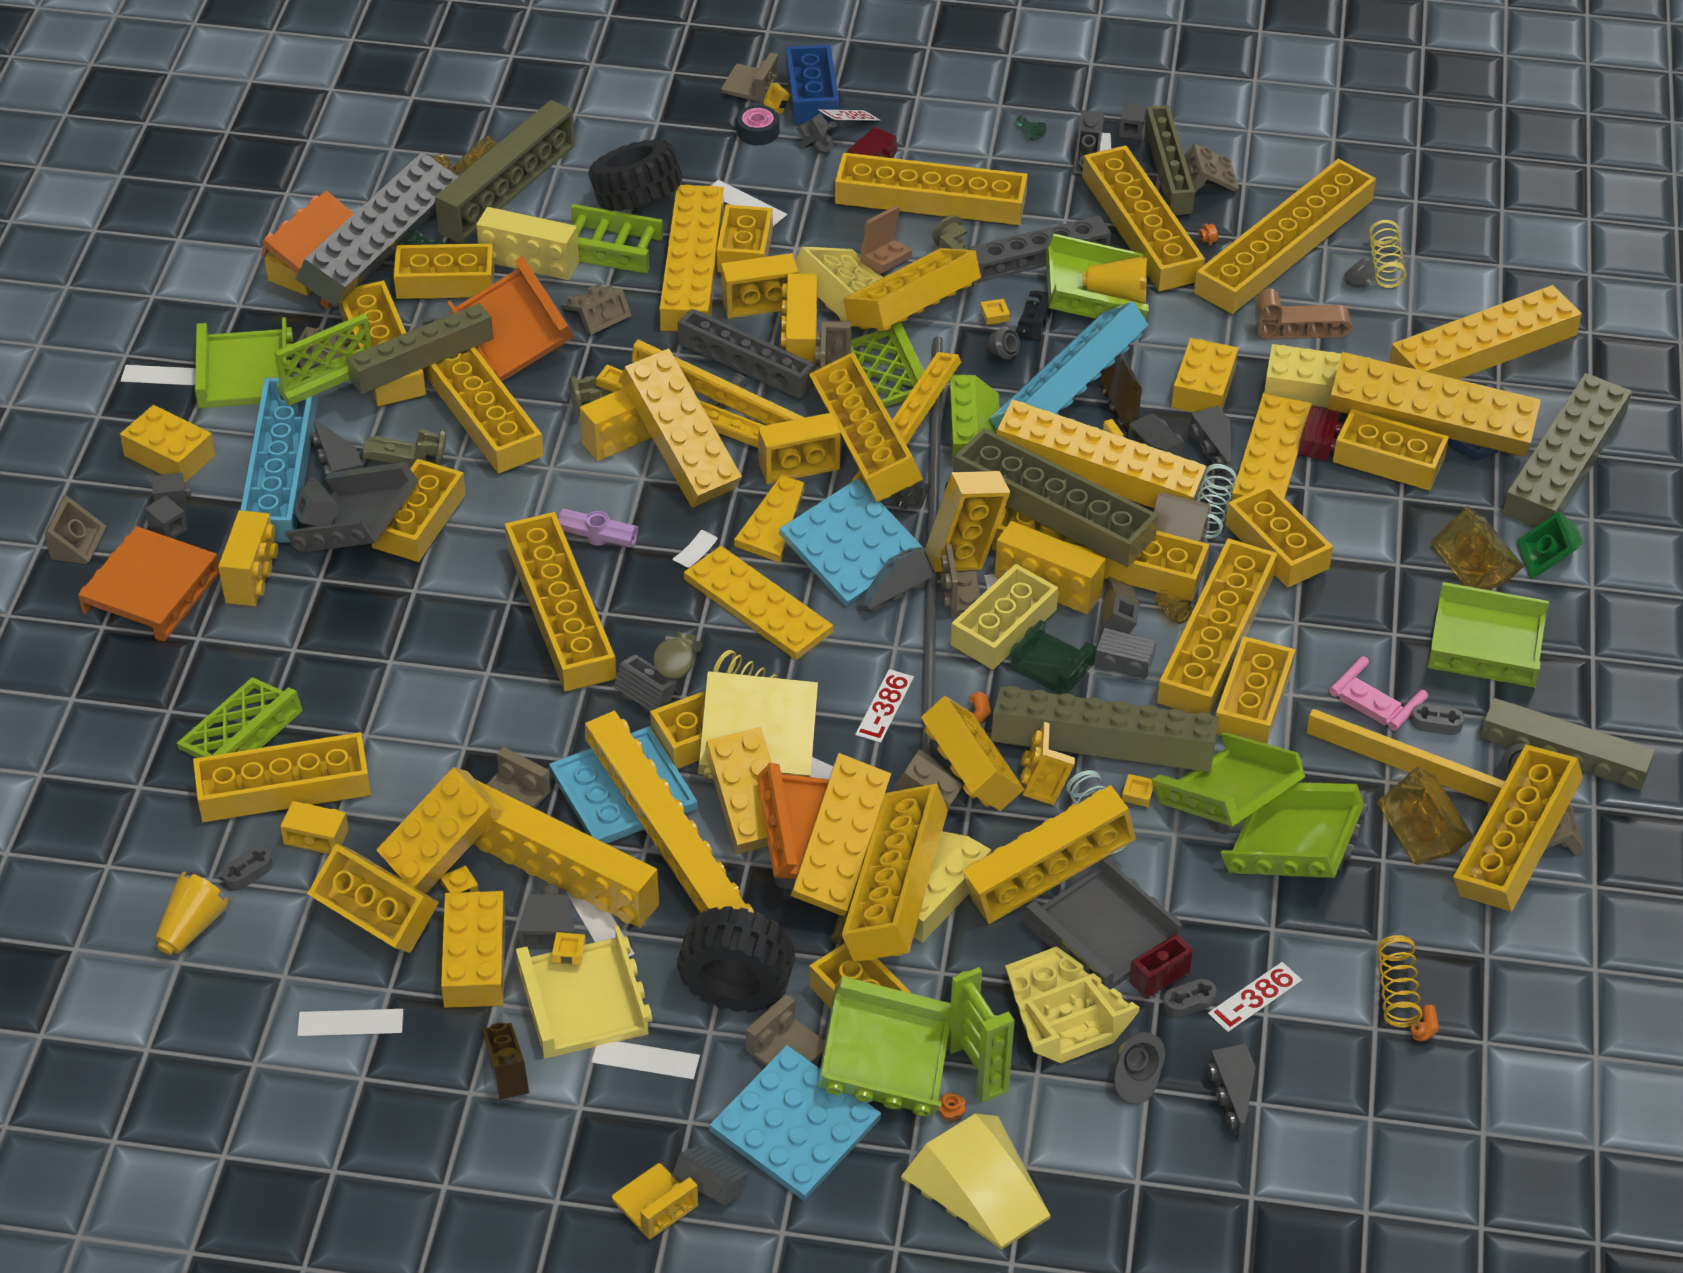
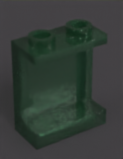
(1051, 659)

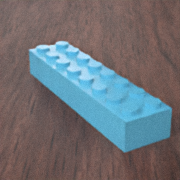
(1080, 361)
(279, 458)

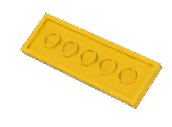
(1272, 445)
(758, 602)
(841, 835)

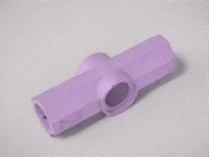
(598, 528)

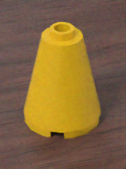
(1119, 279)
(188, 913)

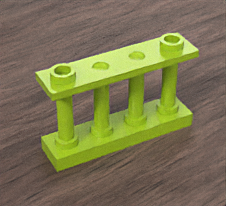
(615, 254)
(981, 1034)

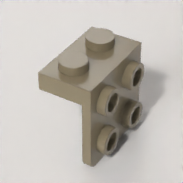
(834, 342)

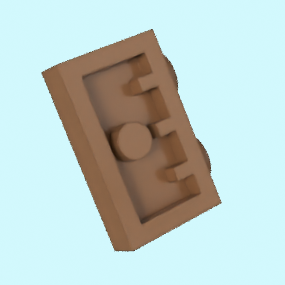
(879, 247)

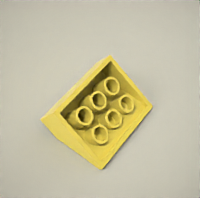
(837, 273)
(947, 882)

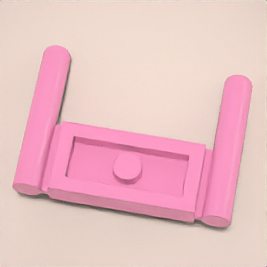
(1372, 701)

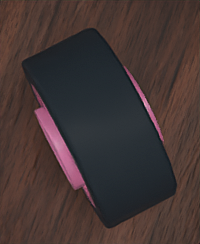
(757, 125)

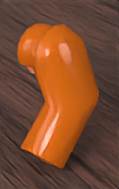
(981, 706)
(1429, 1025)

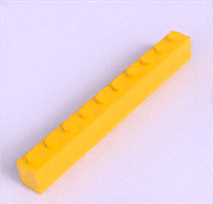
(661, 814)

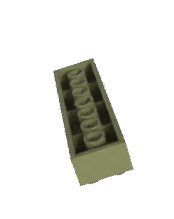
(505, 170)
(1567, 451)
(1062, 498)
(1106, 728)

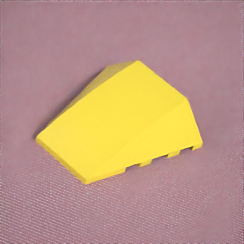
(1066, 1006)
(980, 1180)

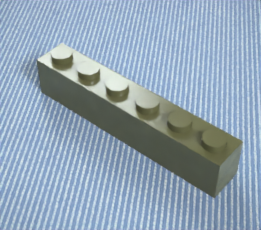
(1169, 159)
(420, 348)
(1596, 751)

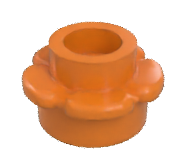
(1208, 234)
(955, 1112)

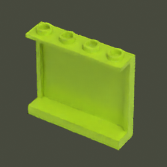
(1065, 266)
(235, 364)
(1488, 634)
(1239, 783)
(1298, 832)
(885, 1046)

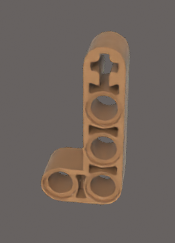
(1299, 321)

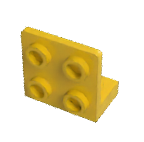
(1044, 769)
(656, 1200)

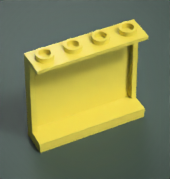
(778, 706)
(587, 1002)

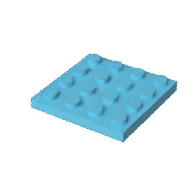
(847, 540)
(597, 799)
(793, 1125)

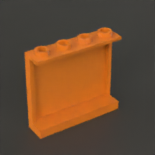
(306, 231)
(522, 321)
(151, 580)
(789, 816)

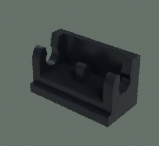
(1034, 317)

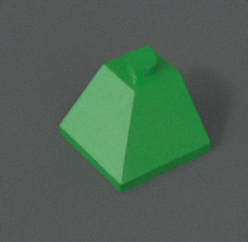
(1549, 543)

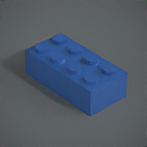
(811, 82)

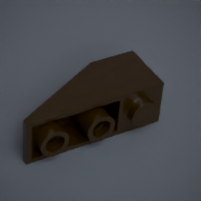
(1124, 391)
(506, 1060)

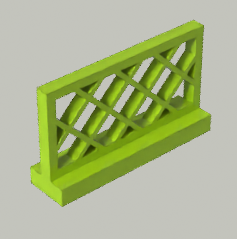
(905, 354)
(329, 372)
(250, 734)

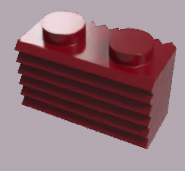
(875, 143)
(1319, 433)
(1160, 966)

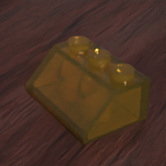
(1476, 551)
(1424, 818)

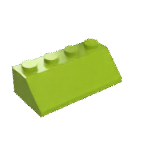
(970, 408)

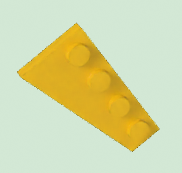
(777, 509)

